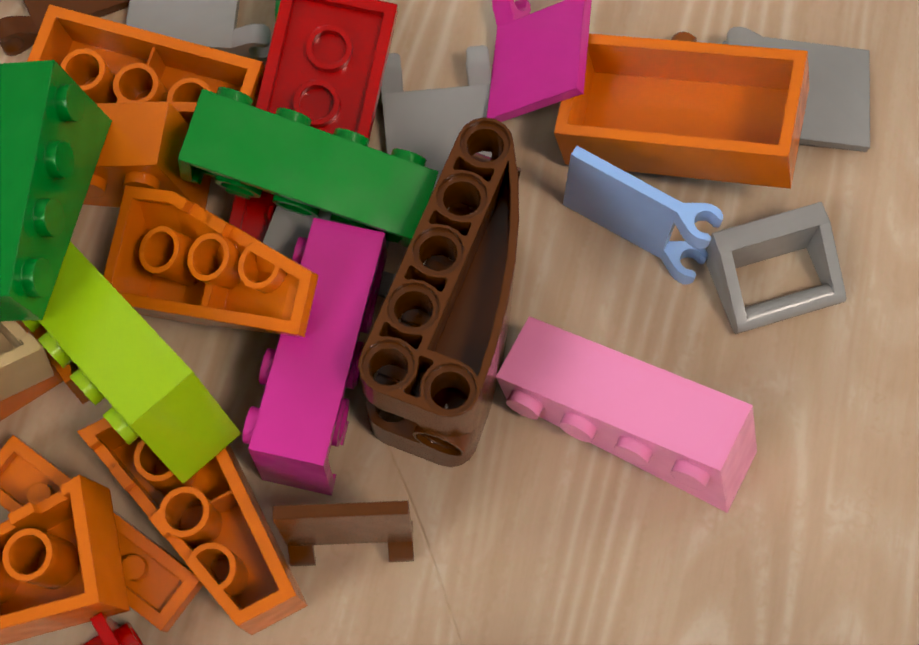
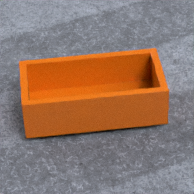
(689, 109)

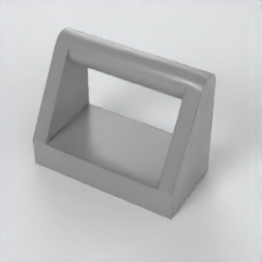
(767, 239)

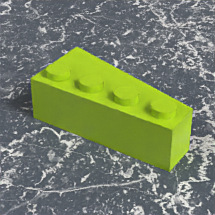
(132, 368)

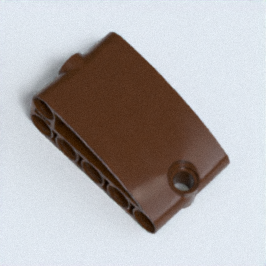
(456, 314)

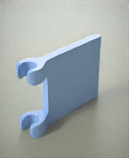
(639, 212)

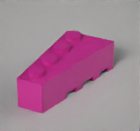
(309, 374)

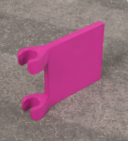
(537, 56)

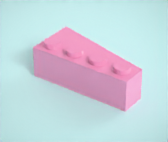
(632, 410)

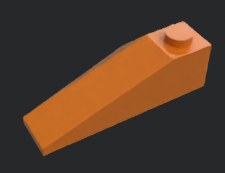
(201, 270)

